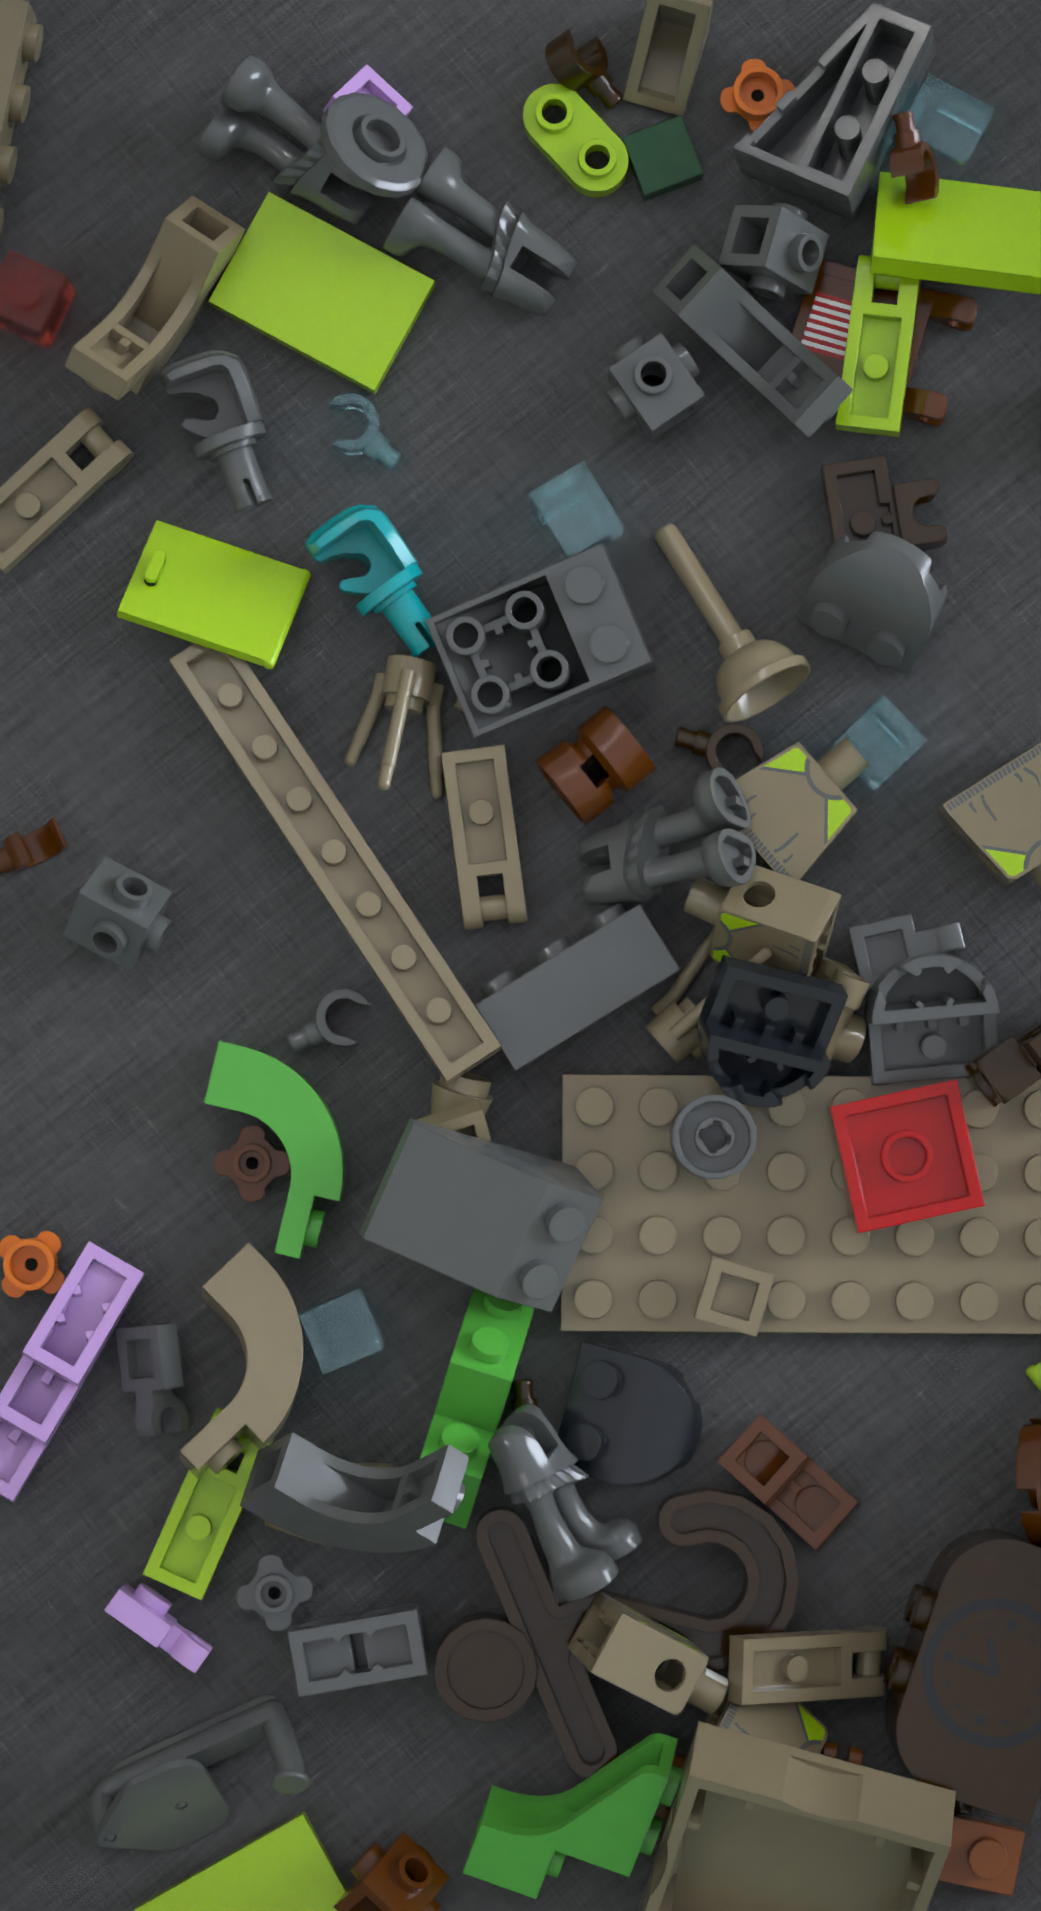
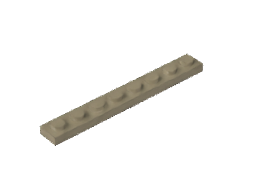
(337, 860)

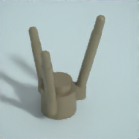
(407, 687)
(676, 1024)

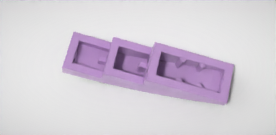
(60, 1360)

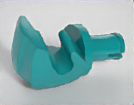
(388, 587)

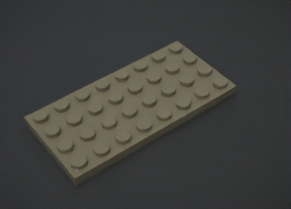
(795, 1218)

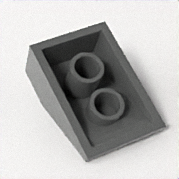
(483, 1213)

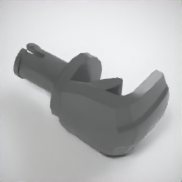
(229, 437)

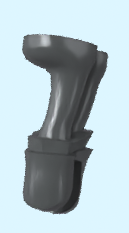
(239, 126)
(513, 237)
(642, 842)
(542, 1475)

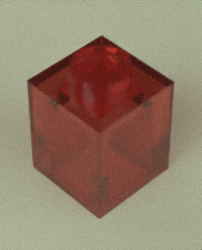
(33, 298)

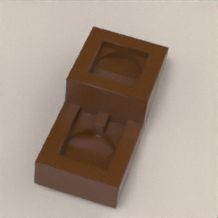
(789, 1482)

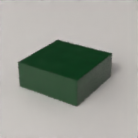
(662, 158)

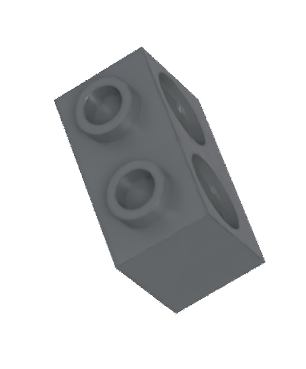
(358, 1649)

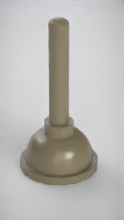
(753, 670)

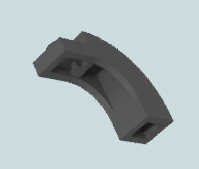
(752, 341)
(353, 1503)

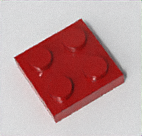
(906, 1156)

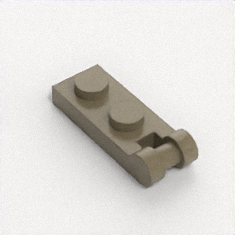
(54, 486)
(484, 834)
(806, 1665)

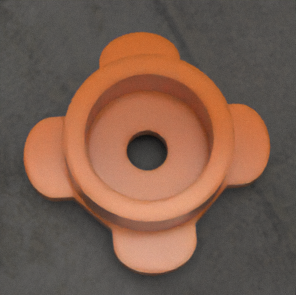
(753, 78)
(16, 1253)

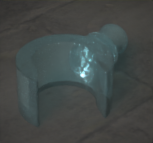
(372, 441)

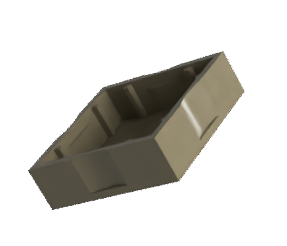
(795, 1832)

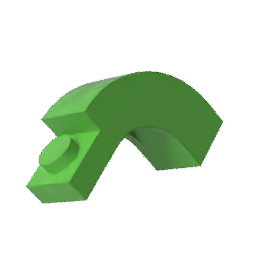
(302, 1120)

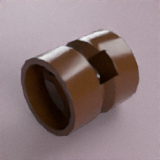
(613, 752)

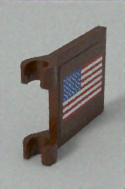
(825, 323)

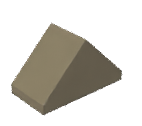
(668, 53)

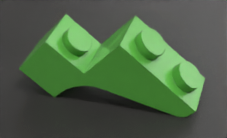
(478, 1387)
(597, 1821)

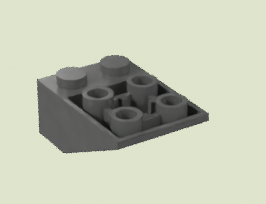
(541, 642)

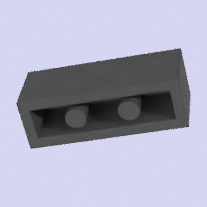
(575, 984)

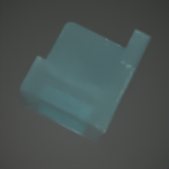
(950, 119)
(576, 510)
(884, 741)
(342, 1331)

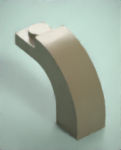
(161, 302)
(266, 1322)

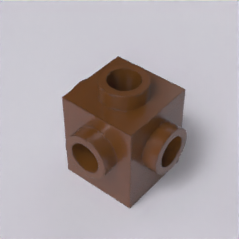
(394, 1879)

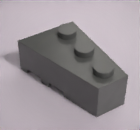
(839, 121)

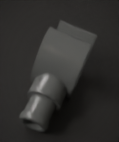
(317, 1030)

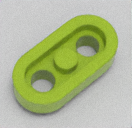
(575, 137)

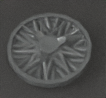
(374, 145)

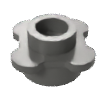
(274, 1574)

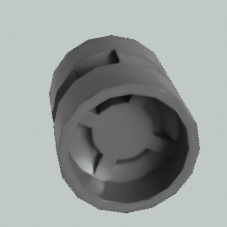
(713, 1137)

